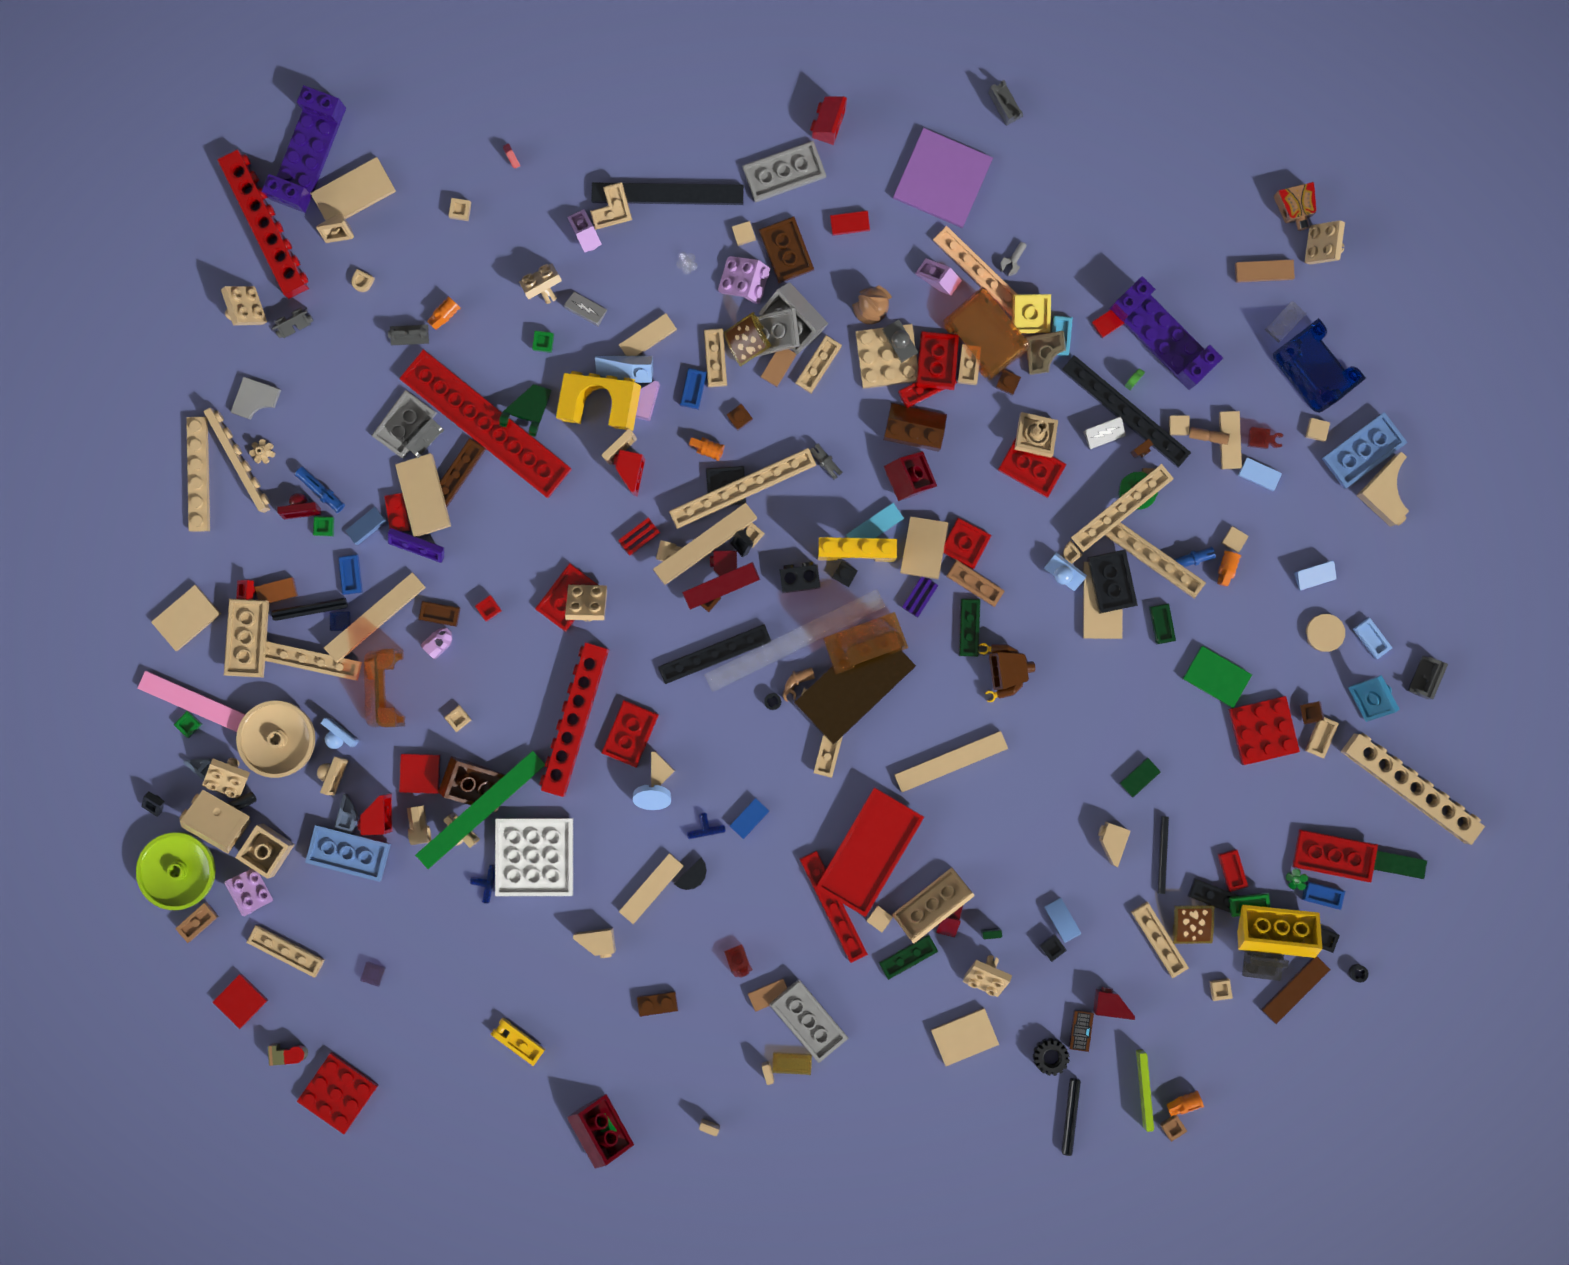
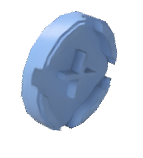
(652, 797)

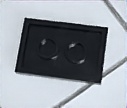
(1112, 581)

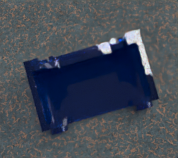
(1315, 369)

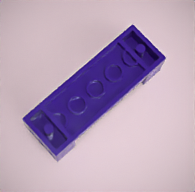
(306, 150)
(1164, 335)

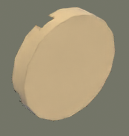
(1325, 632)

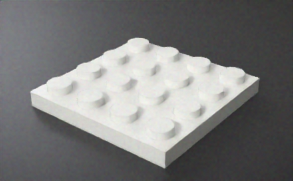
(534, 857)

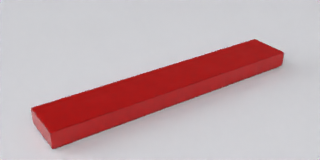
(834, 909)

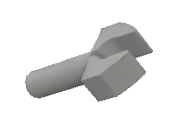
(1014, 258)

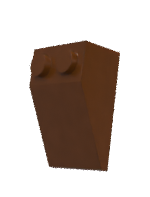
(467, 781)

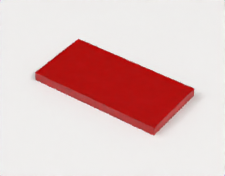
(869, 852)

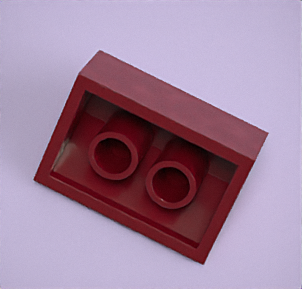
(603, 1146)

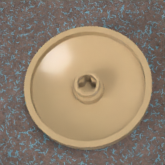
(275, 739)

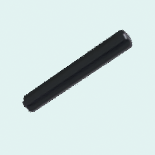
(309, 609)
(1071, 1116)

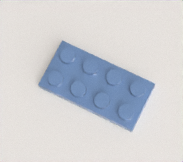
(1364, 450)
(348, 853)

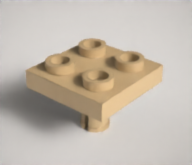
(1324, 242)
(541, 283)
(243, 305)
(1036, 434)
(586, 602)
(226, 777)
(987, 977)

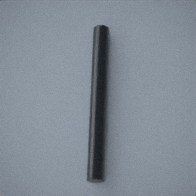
(1163, 855)

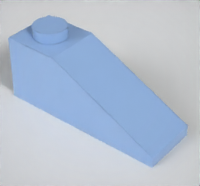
(623, 367)

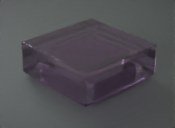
(373, 974)

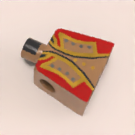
(1297, 204)

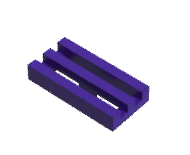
(911, 610)

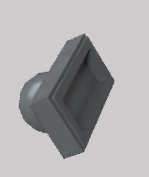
(900, 341)

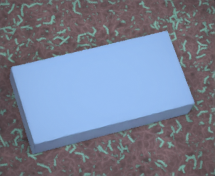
(1259, 474)
(1372, 638)

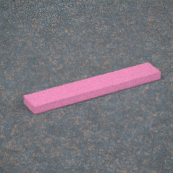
(191, 701)

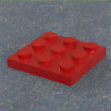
(1264, 730)
(337, 1093)

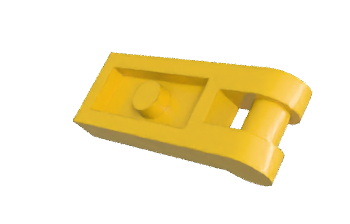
(518, 1042)

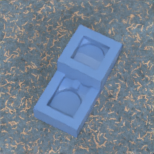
(1062, 920)

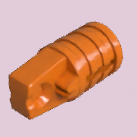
(443, 313)
(707, 447)
(1228, 567)
(1185, 1104)

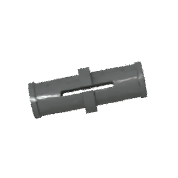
(826, 461)

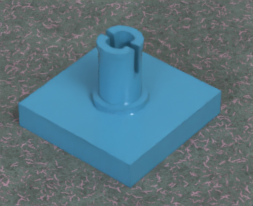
(1374, 698)

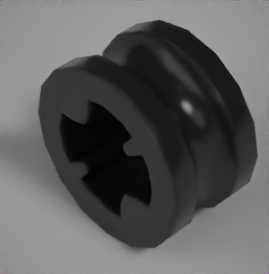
(771, 696)
(1364, 974)

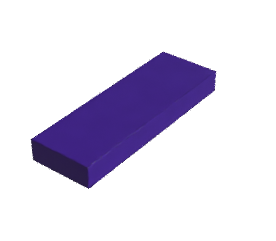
(415, 545)

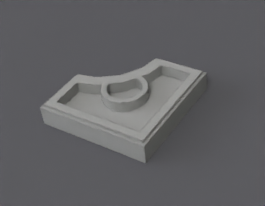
(253, 397)

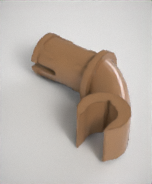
(795, 679)

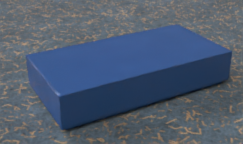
(693, 388)
(350, 574)
(749, 818)
(1323, 895)

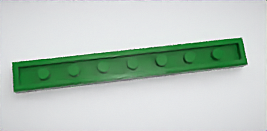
(480, 810)

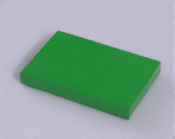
(1217, 676)

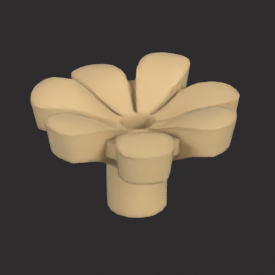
(265, 451)

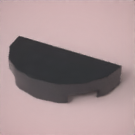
(693, 877)

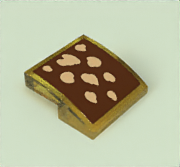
(746, 339)
(1193, 924)

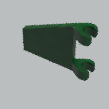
(529, 407)

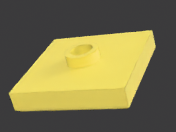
(1032, 313)

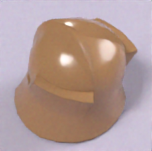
(872, 305)

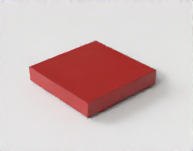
(966, 543)
(419, 773)
(240, 1001)

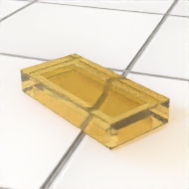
(792, 1063)

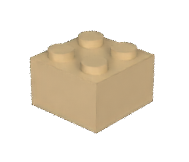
(265, 850)

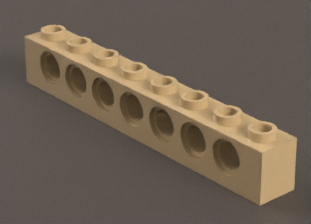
(1471, 823)

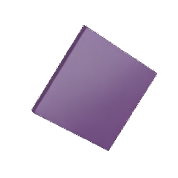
(943, 178)

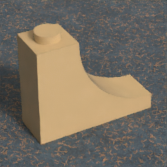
(1382, 493)

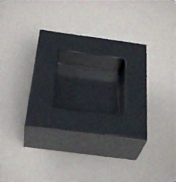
(742, 543)
(845, 574)
(153, 803)
(1052, 947)

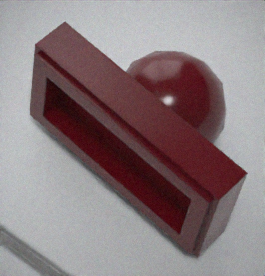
(299, 507)

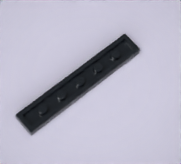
(714, 654)

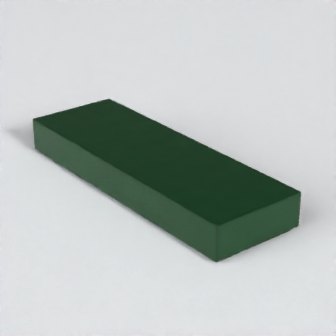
(969, 627)
(1400, 865)
(908, 957)

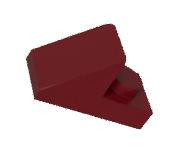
(951, 924)

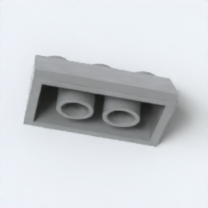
(809, 321)

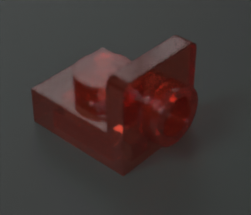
(738, 961)

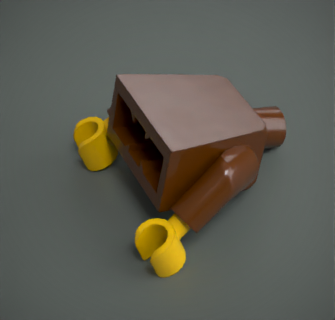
(1008, 670)

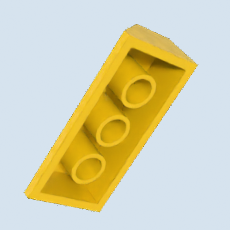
(1279, 931)

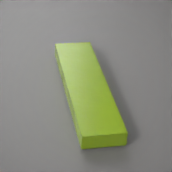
(1145, 1091)

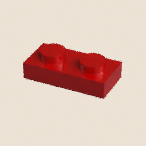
(397, 512)

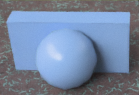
(1065, 572)
(337, 735)

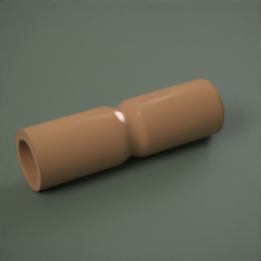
(1206, 435)

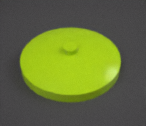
(175, 871)

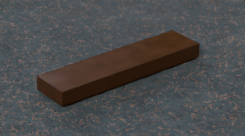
(460, 469)
(1295, 989)

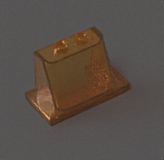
(865, 642)

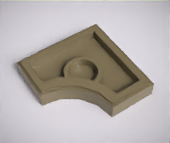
(1043, 350)

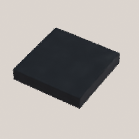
(722, 476)

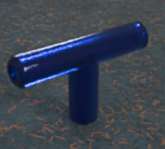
(705, 831)
(487, 883)

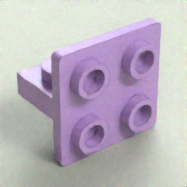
(248, 891)

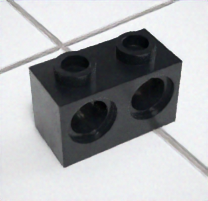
(800, 583)

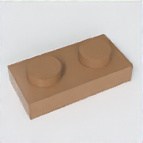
(197, 922)

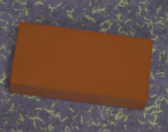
(277, 590)

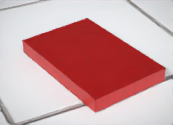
(937, 360)
(1032, 470)
(554, 602)
(630, 733)

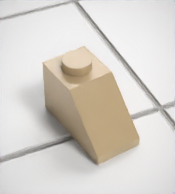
(1113, 841)
(597, 942)

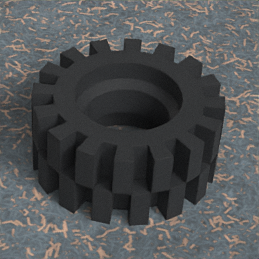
(1059, 1065)

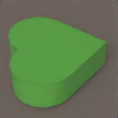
(1134, 379)

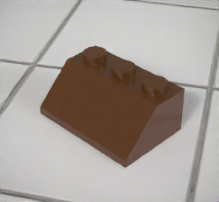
(915, 427)

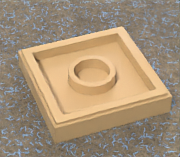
(621, 443)

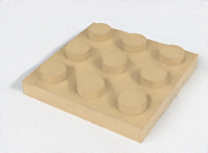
(879, 361)

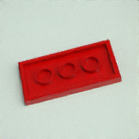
(1335, 855)

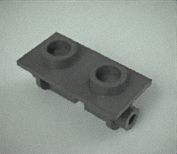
(298, 318)
(409, 335)

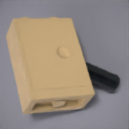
(217, 821)

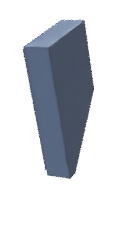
(199, 766)
(347, 815)

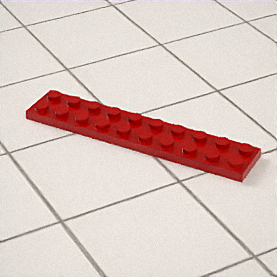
(481, 422)

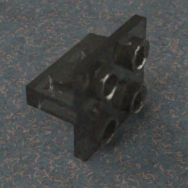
(1264, 965)

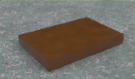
(786, 249)

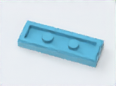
(878, 523)

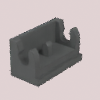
(1005, 103)
(422, 436)
(1427, 677)

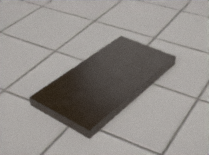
(844, 698)

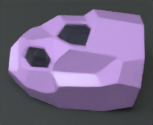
(437, 642)

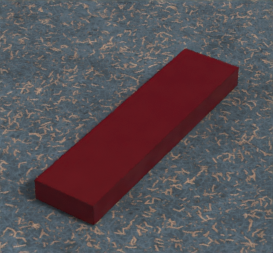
(721, 585)

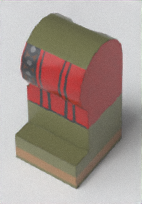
(285, 1056)

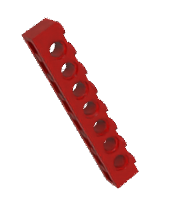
(231, 165)
(560, 786)

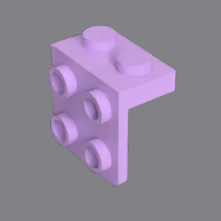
(744, 278)

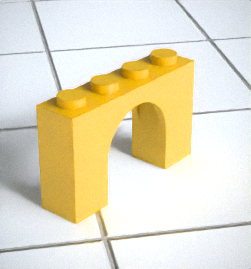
(578, 387)
(870, 548)

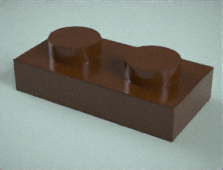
(657, 1003)

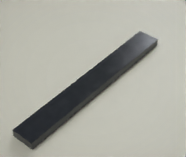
(674, 193)
(1123, 408)
(1220, 899)

